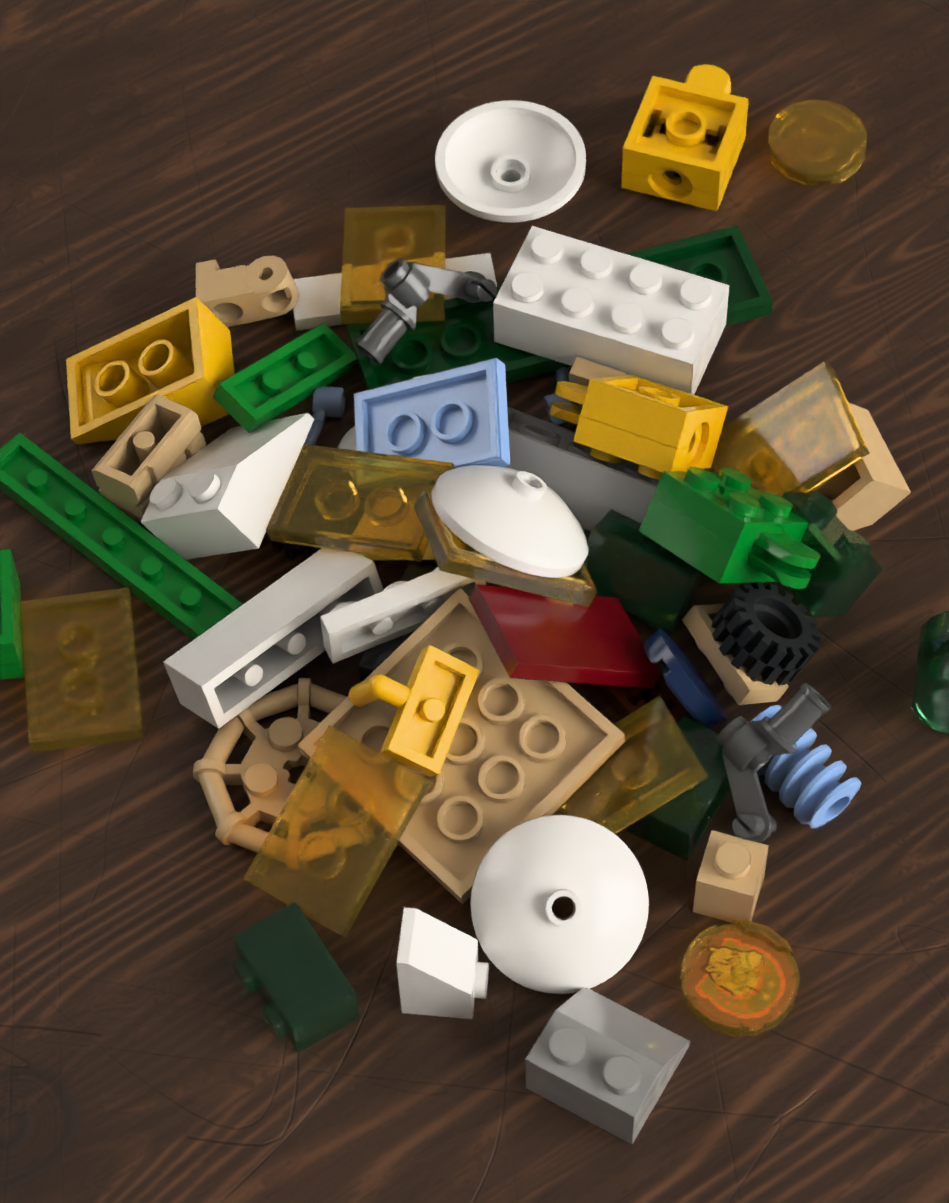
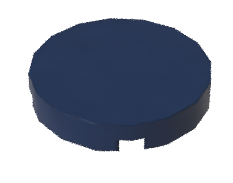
(685, 680)

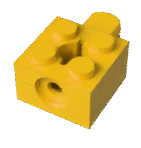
(687, 131)
(642, 423)

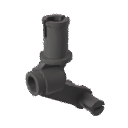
(408, 288)
(752, 744)

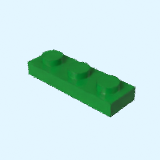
(285, 377)

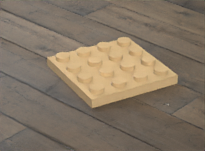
(510, 760)

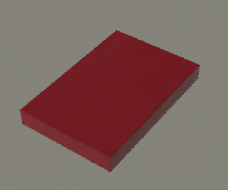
(563, 639)

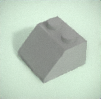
(603, 1063)

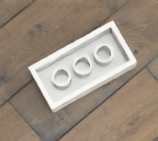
(609, 309)

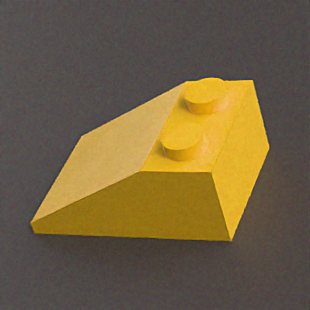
(170, 355)

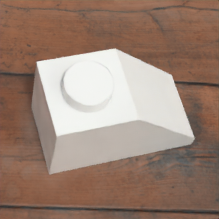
(438, 968)

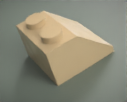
(869, 485)

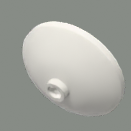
(510, 161)
(511, 519)
(534, 868)

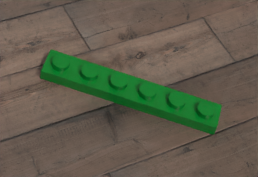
(112, 539)

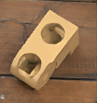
(246, 292)

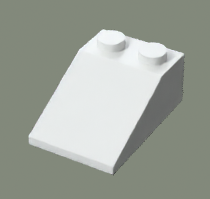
(227, 489)

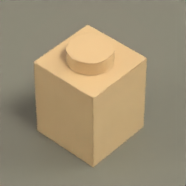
(730, 877)

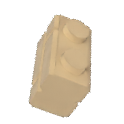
(145, 452)

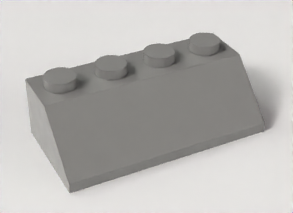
(582, 482)

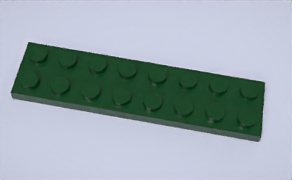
(469, 327)

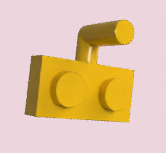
(426, 708)

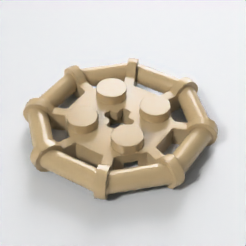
(265, 765)

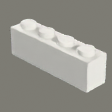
(267, 636)

